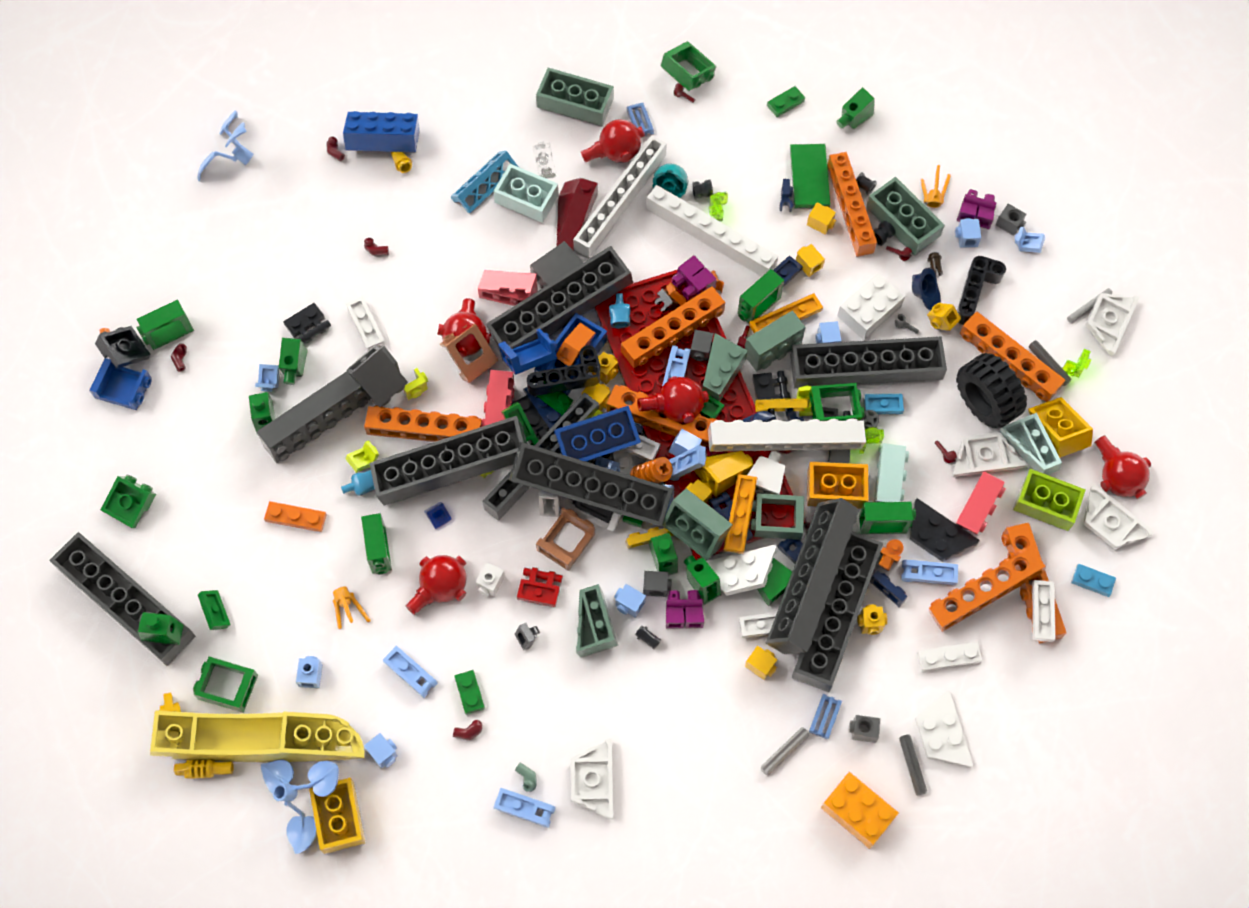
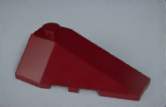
(574, 208)

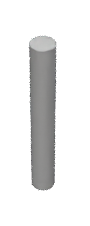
(1089, 305)

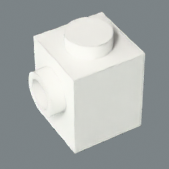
(490, 580)

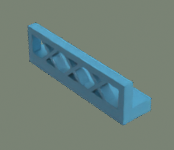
(479, 178)

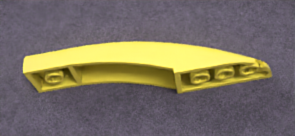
(254, 737)

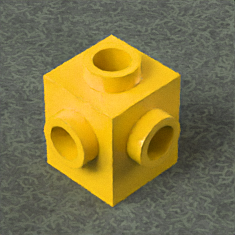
(943, 316)
(608, 367)
(869, 625)

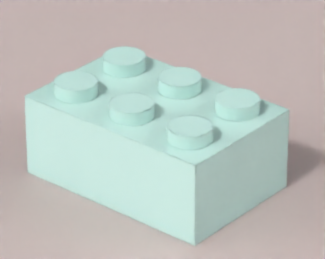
(526, 193)

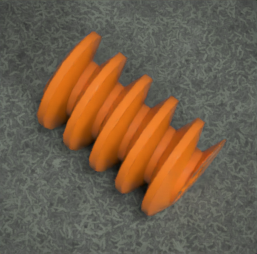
(655, 471)

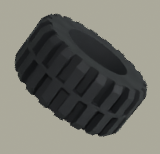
(991, 390)

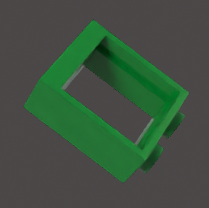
(688, 52)
(760, 296)
(164, 325)
(836, 390)
(886, 517)
(376, 543)
(243, 693)

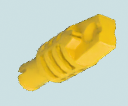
(202, 768)

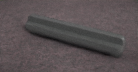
(1046, 358)
(913, 764)

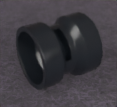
(704, 188)
(884, 231)

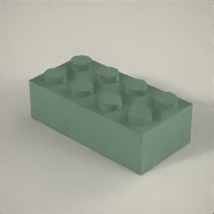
(575, 96)
(911, 219)

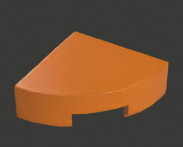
(671, 288)

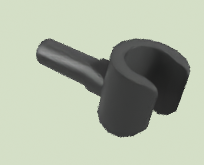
(902, 323)

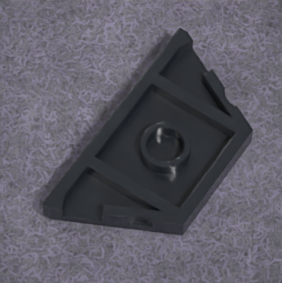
(938, 534)

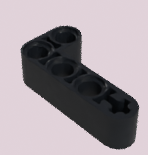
(978, 275)
(562, 374)

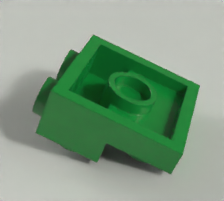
(128, 500)

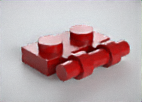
(539, 592)

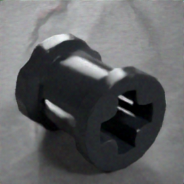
(866, 183)

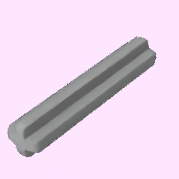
(784, 751)

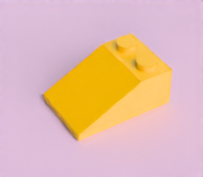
(1064, 426)

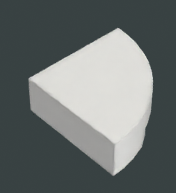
(614, 521)

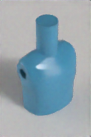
(620, 313)
(360, 483)

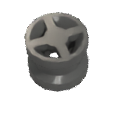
(871, 417)

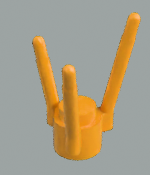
(934, 197)
(343, 599)

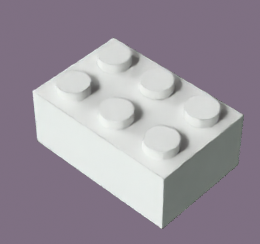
(870, 306)

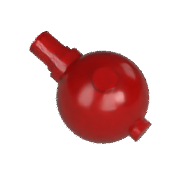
(617, 141)
(455, 323)
(678, 400)
(1123, 472)
(440, 580)

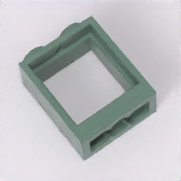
(778, 532)

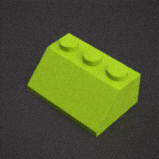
(1049, 500)

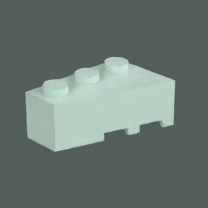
(1032, 444)
(891, 473)

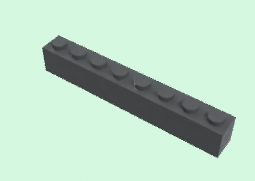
(509, 492)

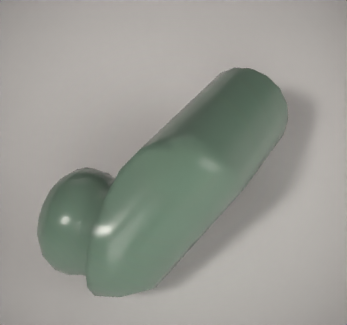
(529, 777)

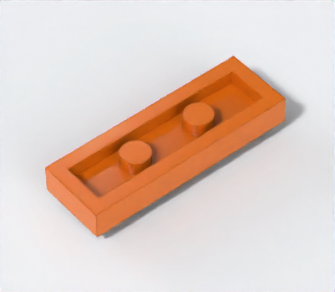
(295, 516)

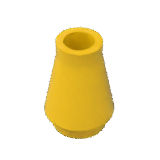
(402, 162)

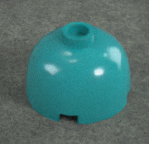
(671, 178)

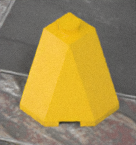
(723, 469)

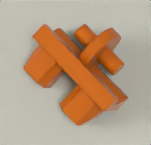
(891, 554)

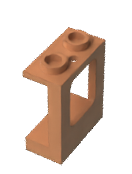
(478, 366)
(557, 554)

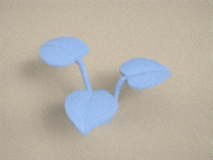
(240, 152)
(323, 779)

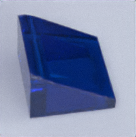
(438, 515)

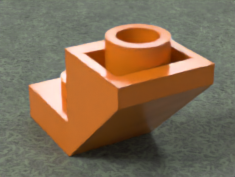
(573, 343)

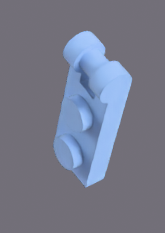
(677, 366)
(687, 462)
(930, 572)
(409, 671)
(523, 807)

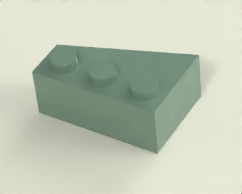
(723, 366)
(594, 623)

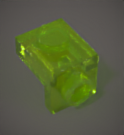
(715, 205)
(1076, 369)
(873, 436)

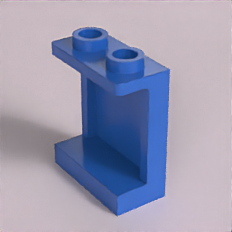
(530, 354)
(120, 385)

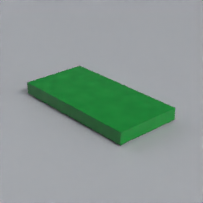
(809, 175)

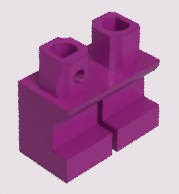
(984, 208)
(694, 277)
(692, 607)

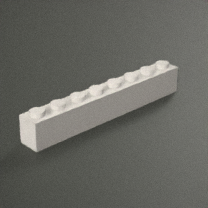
(620, 197)
(711, 231)
(786, 435)

